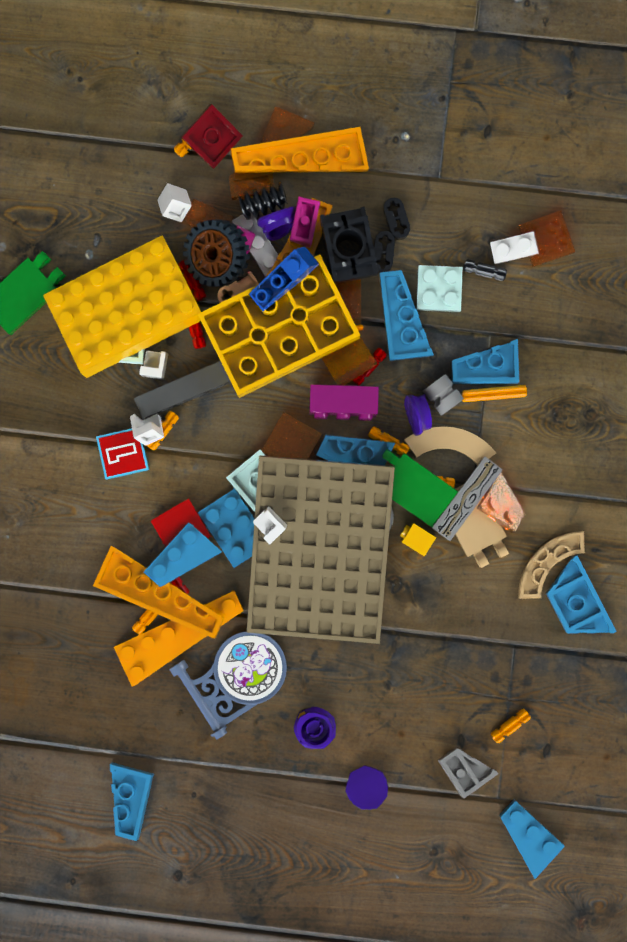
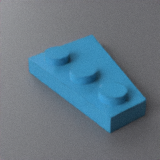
(490, 366)
(353, 450)
(182, 554)
(131, 795)
(532, 839)

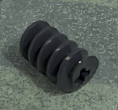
(263, 201)

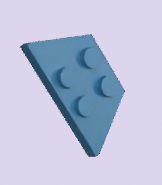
(578, 601)

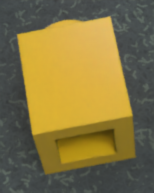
(417, 538)

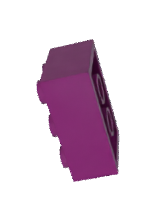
(344, 402)

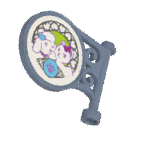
(245, 669)

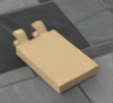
(480, 532)

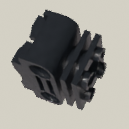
(351, 226)

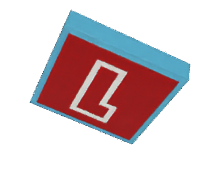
(121, 454)

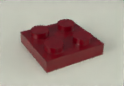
(211, 136)

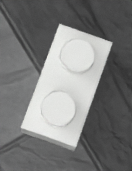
(514, 247)

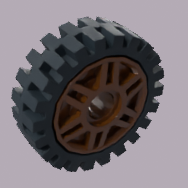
(201, 252)

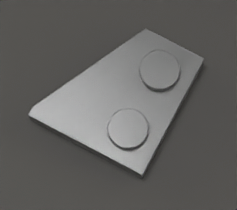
(465, 771)

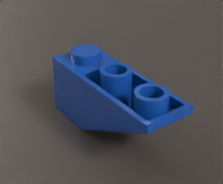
(284, 277)

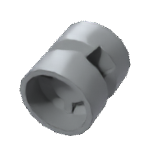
(443, 394)

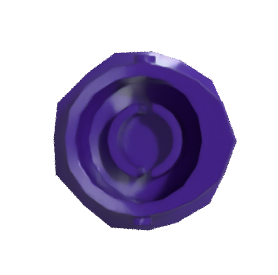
(277, 223)
(418, 413)
(315, 728)
(367, 787)

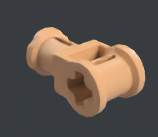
(237, 287)

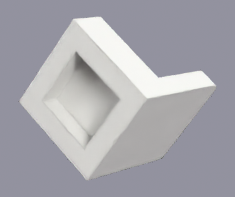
(174, 202)
(154, 365)
(147, 430)
(270, 524)

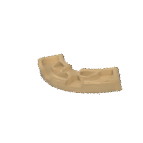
(453, 439)
(544, 559)

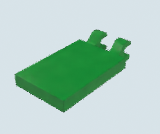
(24, 290)
(419, 488)

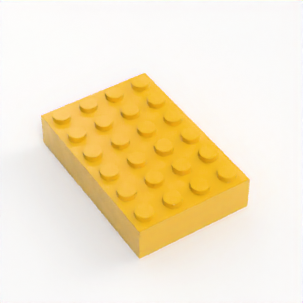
(123, 307)
(283, 338)

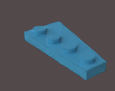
(403, 327)

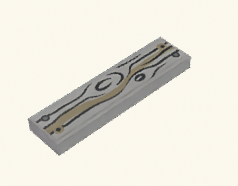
(467, 498)

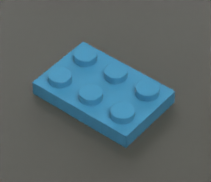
(231, 526)

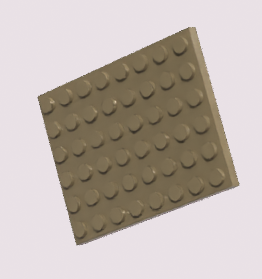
(331, 559)

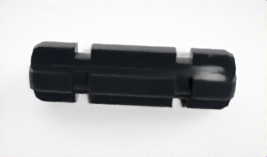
(485, 270)

